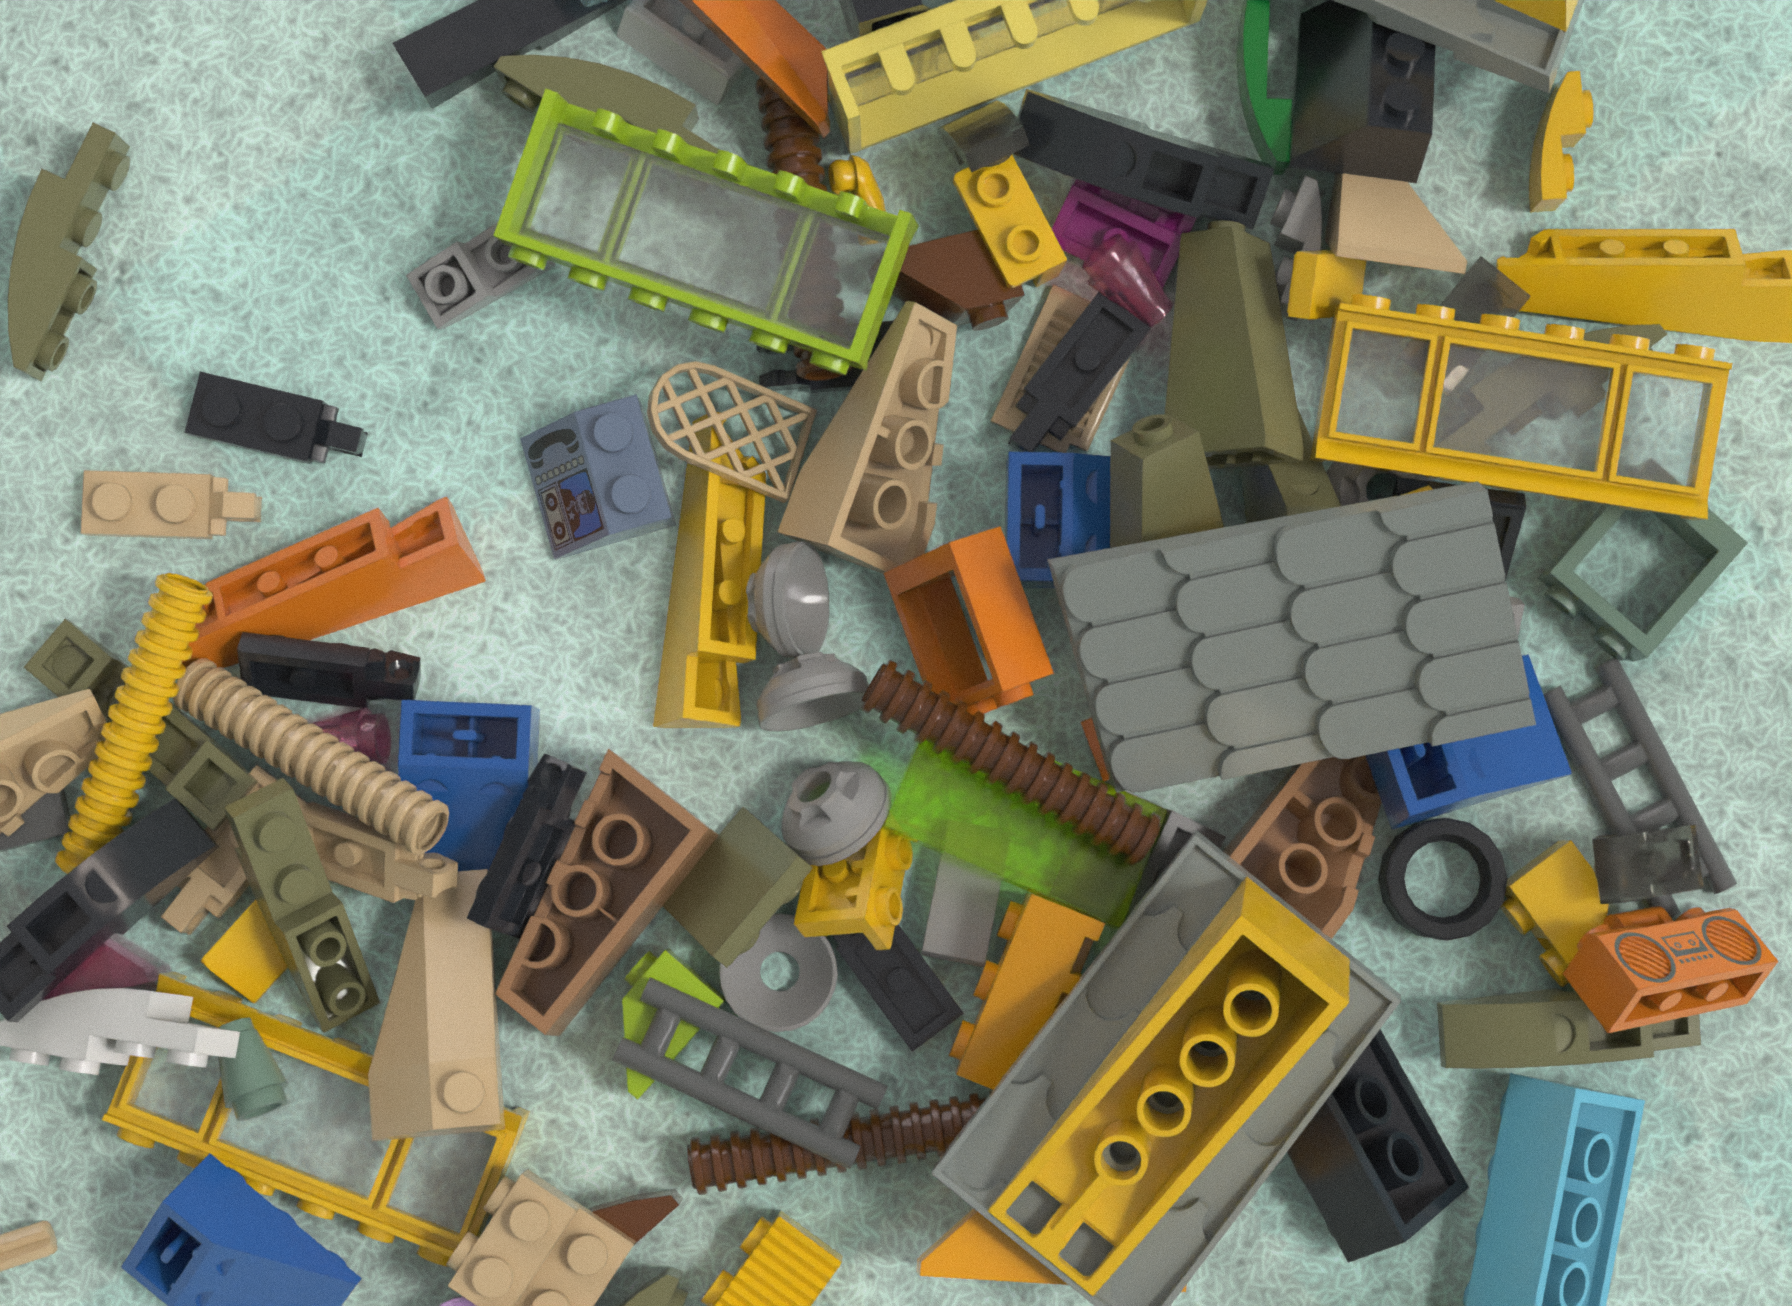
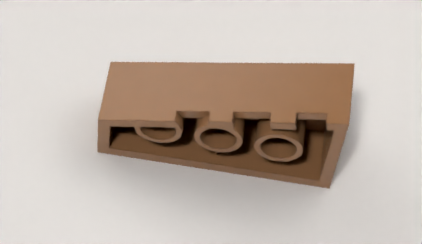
(603, 892)

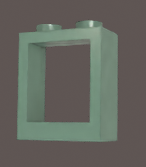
(1614, 632)

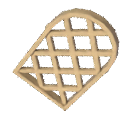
(698, 458)

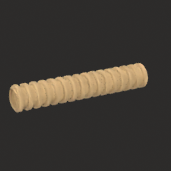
(312, 756)

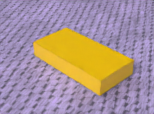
(1322, 283)

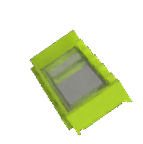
(704, 234)

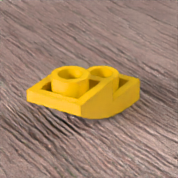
(1560, 126)

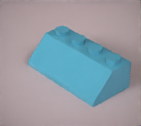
(1554, 1196)

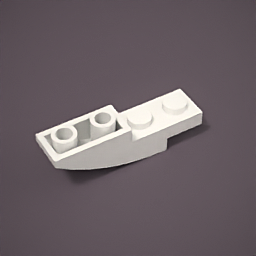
(110, 1027)

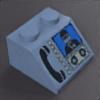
(597, 477)

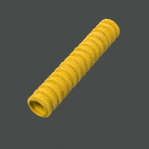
(136, 717)

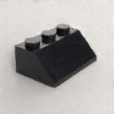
(1360, 96)
(1375, 1157)

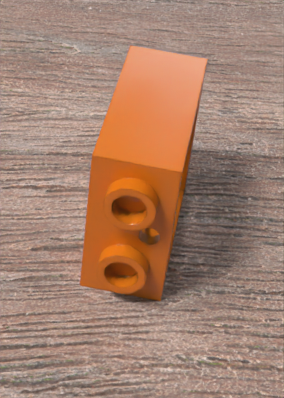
(998, 612)

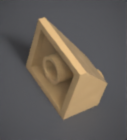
(1387, 225)

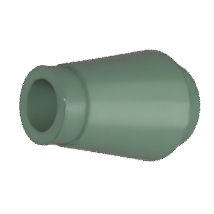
(252, 1079)

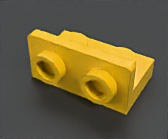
(1011, 223)
(857, 892)

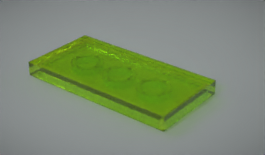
(998, 835)

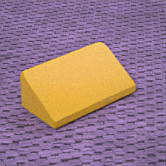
(247, 955)

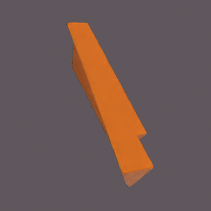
(775, 49)
(339, 580)

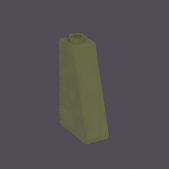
(1231, 351)
(1160, 483)

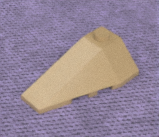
(872, 468)
(45, 751)
(440, 1031)

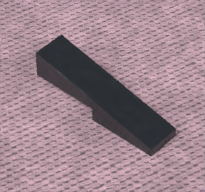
(468, 42)

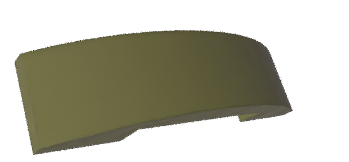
(187, 757)

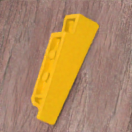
(1658, 276)
(708, 597)

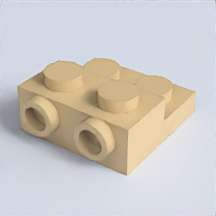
(537, 1250)

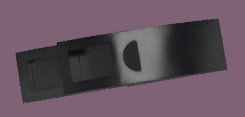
(1142, 161)
(95, 901)

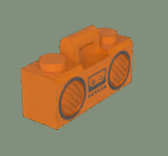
(1658, 969)

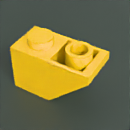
(1556, 901)

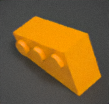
(1026, 986)

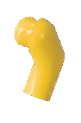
(857, 178)

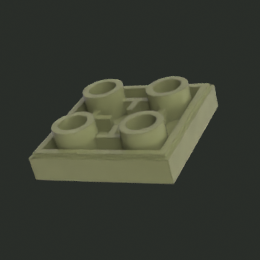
(737, 887)

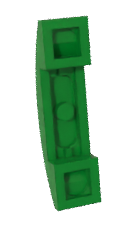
(1265, 117)

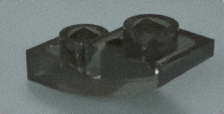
(984, 136)

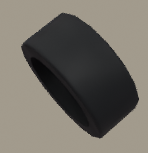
(1490, 867)

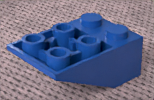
(1054, 510)
(475, 764)
(1446, 777)
(231, 1247)

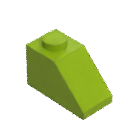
(637, 1015)

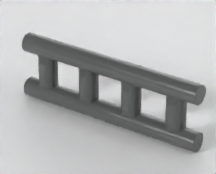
(1645, 749)
(709, 1083)

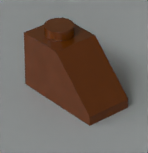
(957, 281)

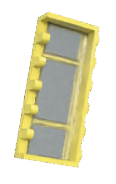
(979, 53)

